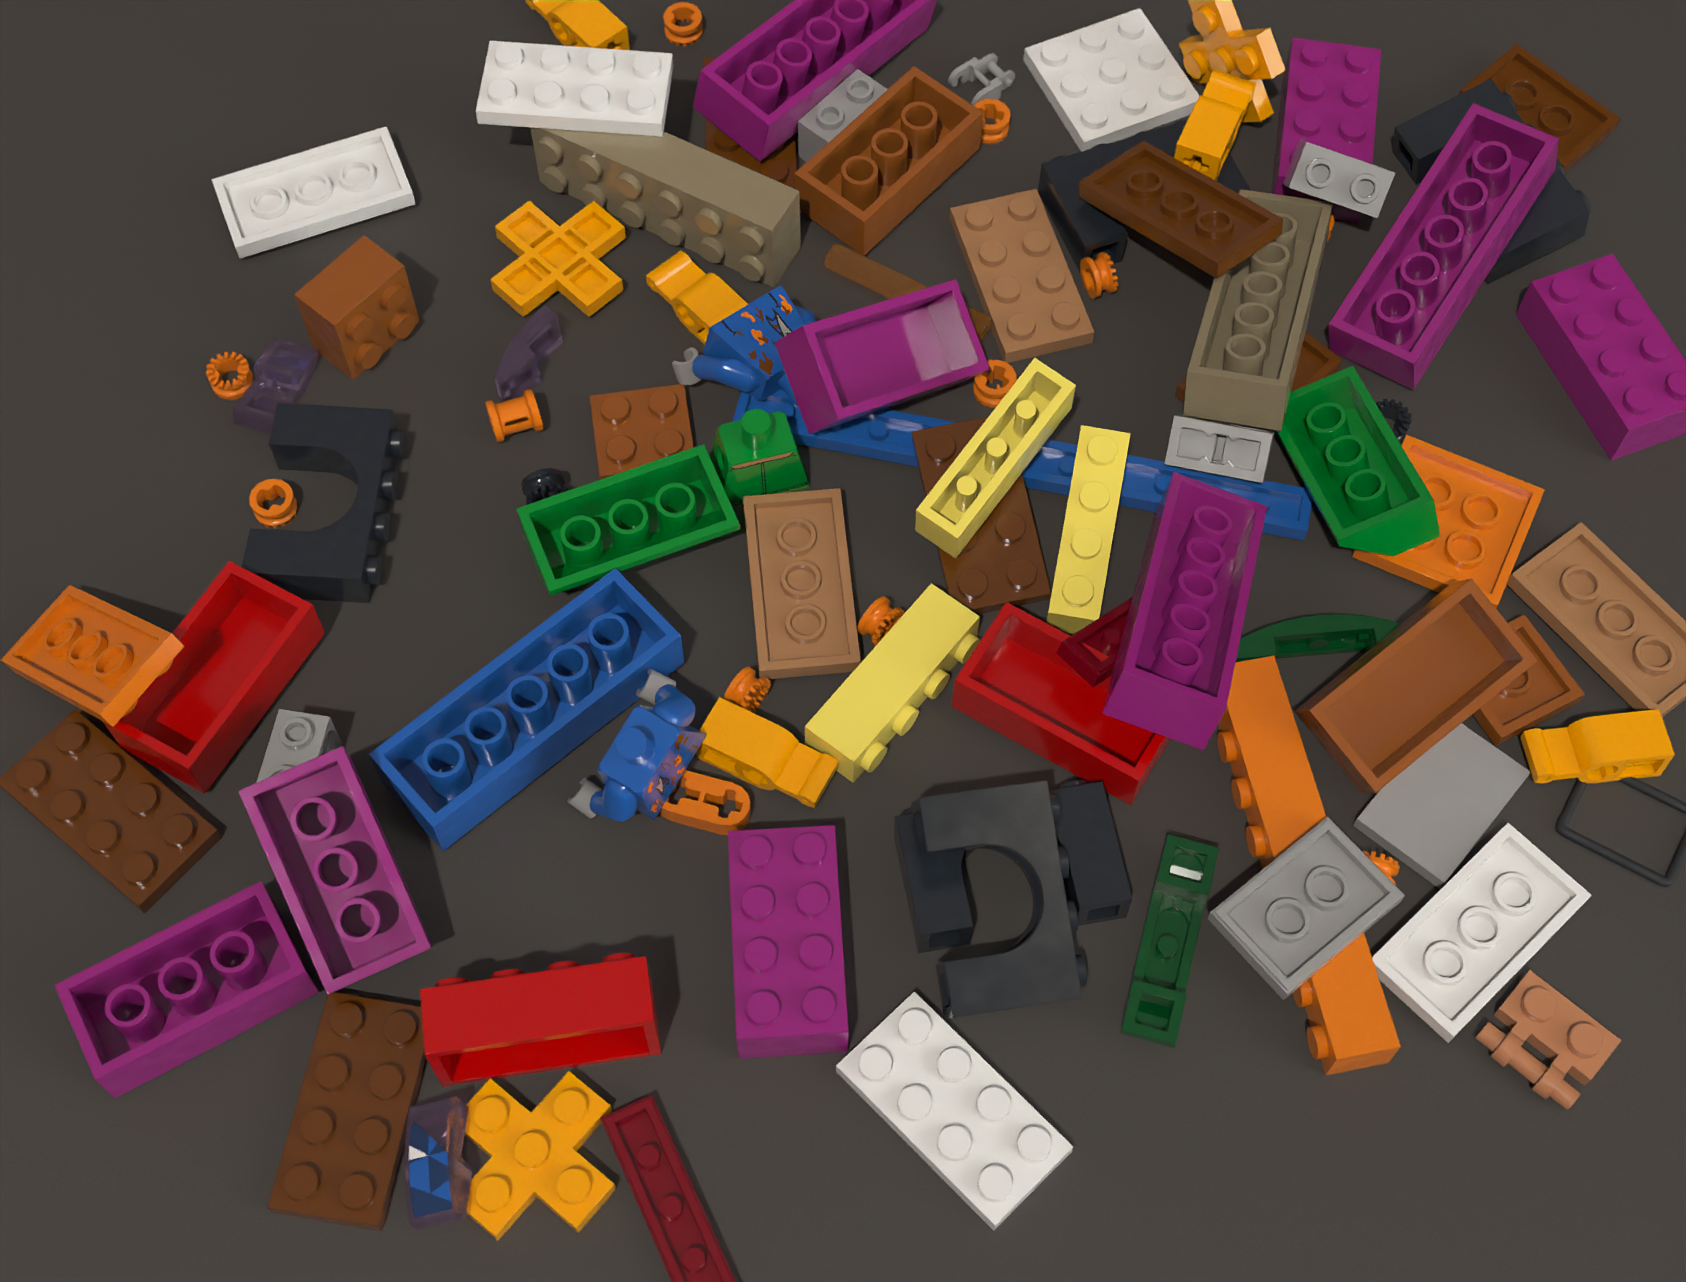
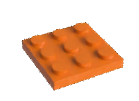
(1479, 518)

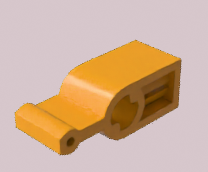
(583, 23)
(1214, 123)
(695, 296)
(1600, 748)
(764, 754)

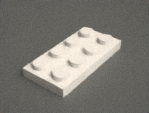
(575, 88)
(313, 192)
(1478, 932)
(954, 1110)

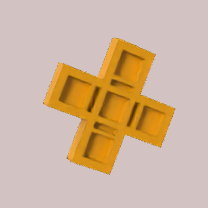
(1231, 50)
(558, 258)
(535, 1155)

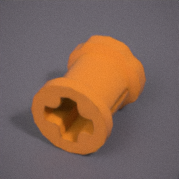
(514, 415)

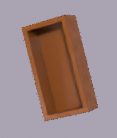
(1416, 686)

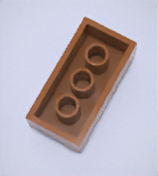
(888, 160)

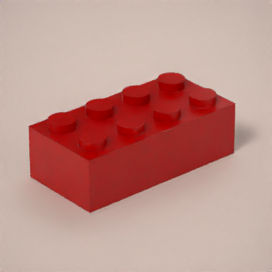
(235, 661)
(1042, 703)
(540, 1020)

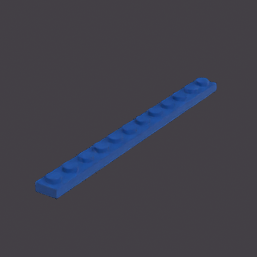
(888, 438)

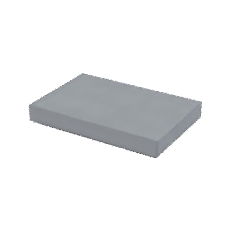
(1442, 803)
(1305, 907)

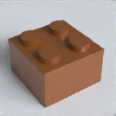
(358, 307)

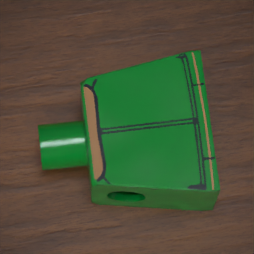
(757, 456)

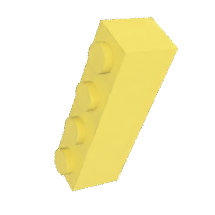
(994, 458)
(1088, 529)
(893, 682)

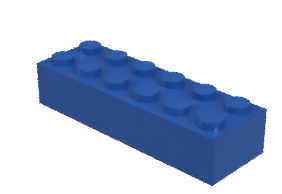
(527, 709)

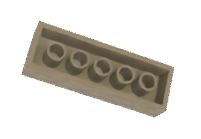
(679, 195)
(1259, 320)

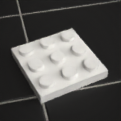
(1111, 79)

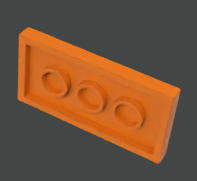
(93, 654)

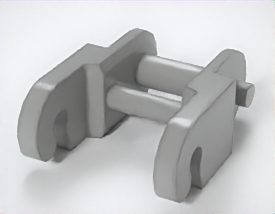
(976, 69)

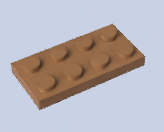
(1021, 276)
(801, 584)
(1608, 618)

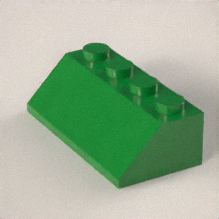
(1356, 467)
(626, 519)

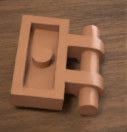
(1555, 1029)

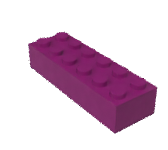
(798, 59)
(1443, 245)
(1187, 612)

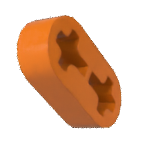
(705, 816)

